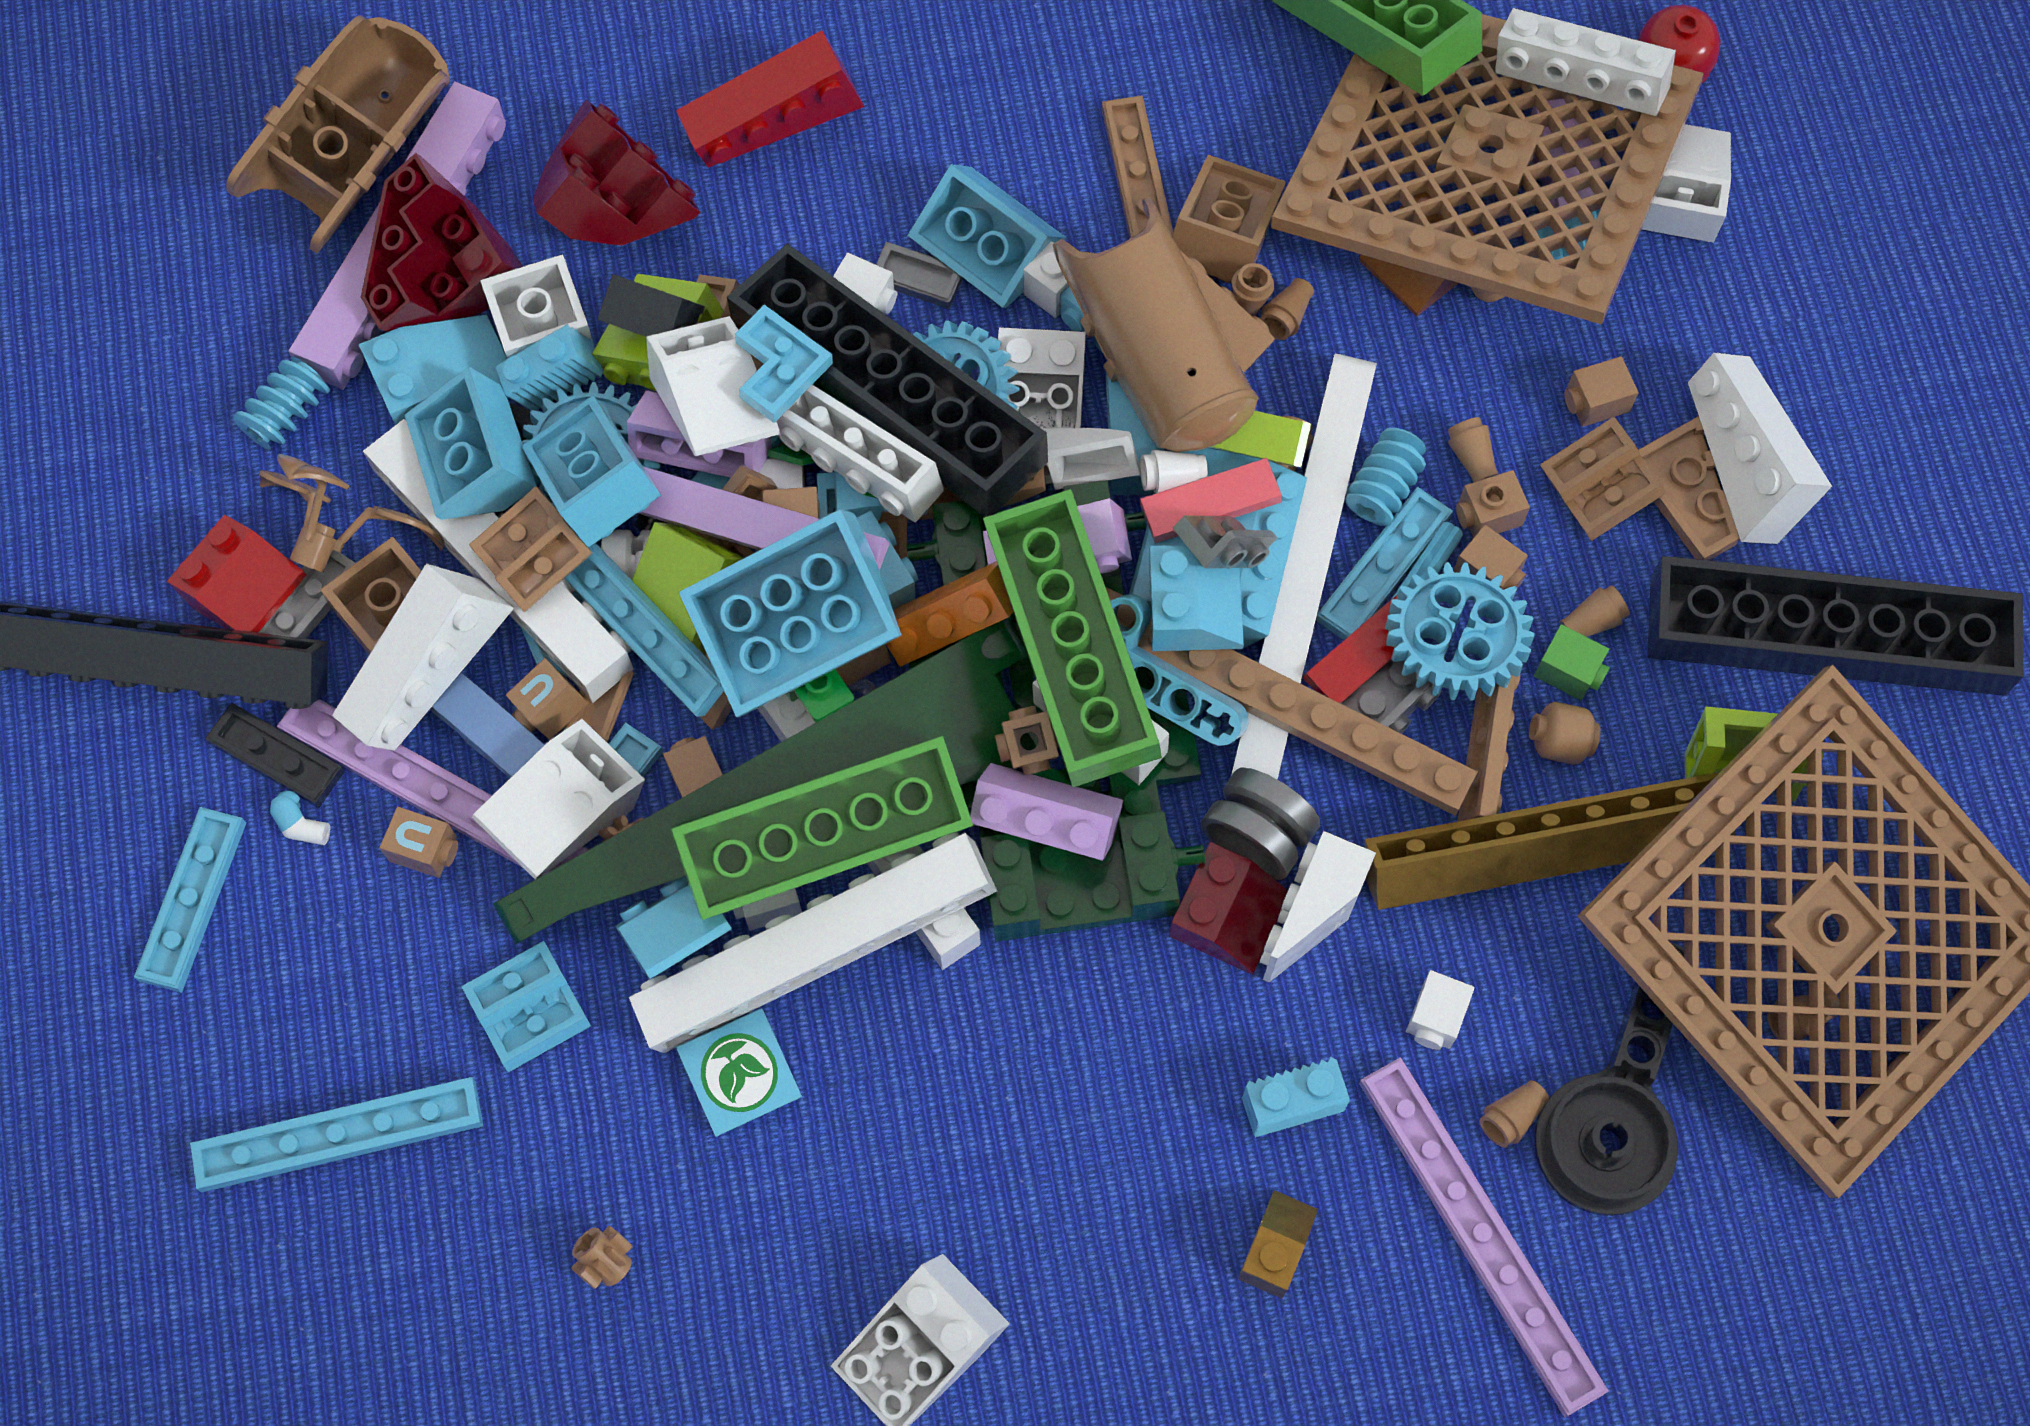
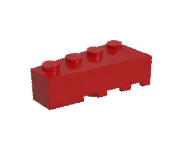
(771, 102)

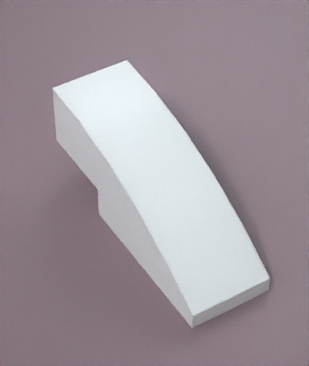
(1089, 456)

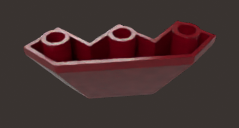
(609, 185)
(429, 251)

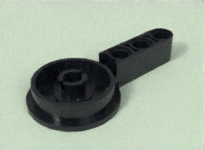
(1616, 1102)

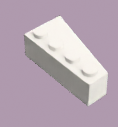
(1756, 449)
(420, 655)

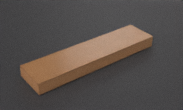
(1134, 160)

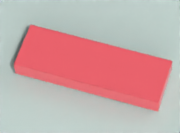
(1222, 494)

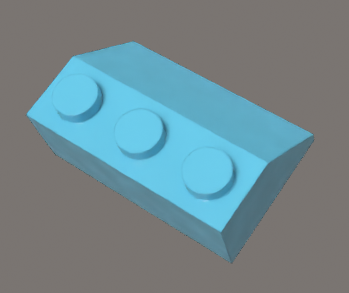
(982, 233)
(469, 447)

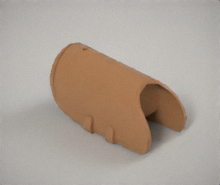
(337, 127)
(1154, 331)

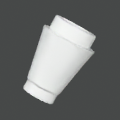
(1171, 469)

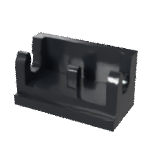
(646, 308)

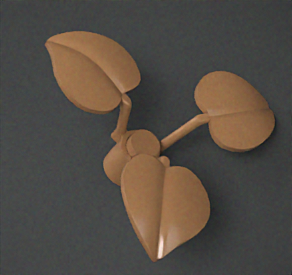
(316, 539)

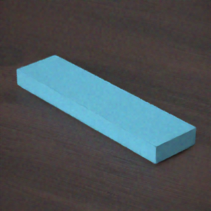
(1384, 564)
(190, 900)

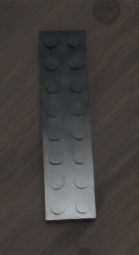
(900, 383)
(1822, 619)

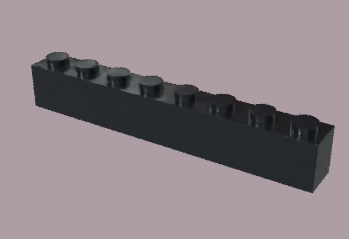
(163, 655)

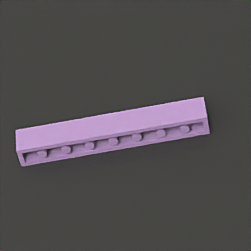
(454, 146)

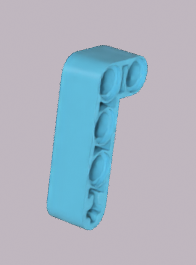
(1170, 679)

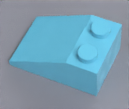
(424, 357)
(590, 472)

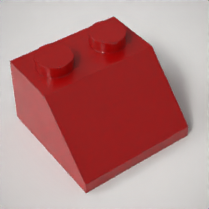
(236, 577)

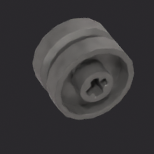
(1261, 821)

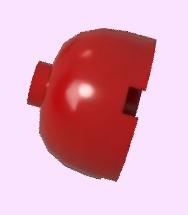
(1689, 33)

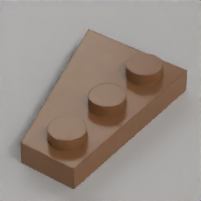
(1693, 495)

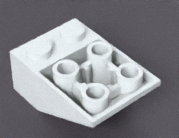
(1694, 186)
(1047, 369)
(699, 382)
(560, 799)
(1330, 884)
(919, 1343)

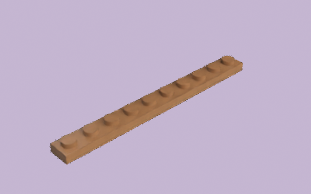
(1320, 720)

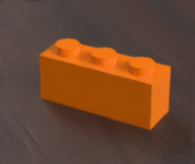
(950, 614)

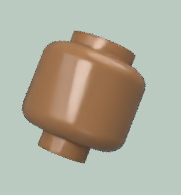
(1564, 733)

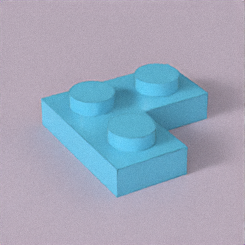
(788, 360)

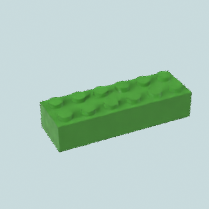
(1404, 38)
(1072, 638)
(821, 827)

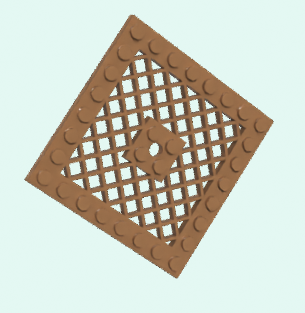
(1570, 285)
(1866, 1126)

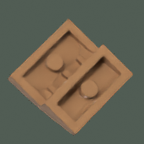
(1603, 478)
(530, 549)

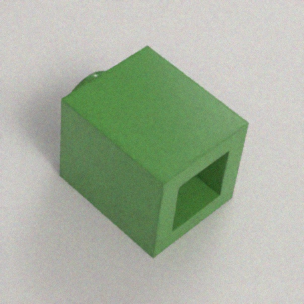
(1573, 663)

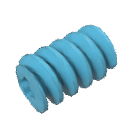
(280, 402)
(1386, 476)

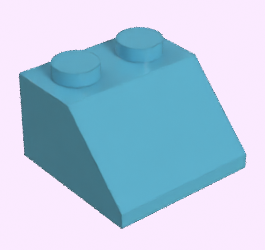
(1192, 603)
(667, 928)

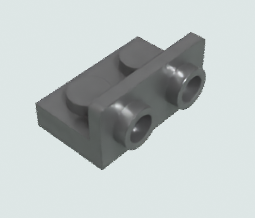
(1224, 541)
(1391, 697)

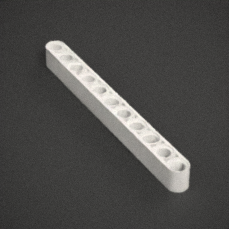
(1311, 547)

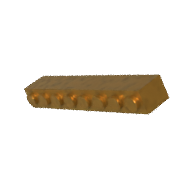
(1524, 843)

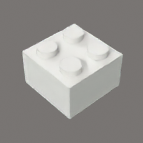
(533, 303)

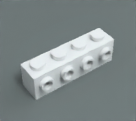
(1584, 61)
(861, 453)

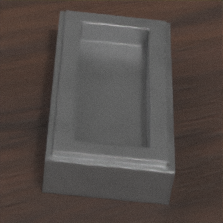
(920, 275)

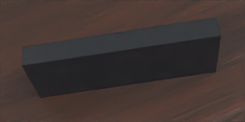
(275, 755)

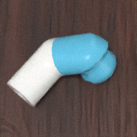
(293, 824)

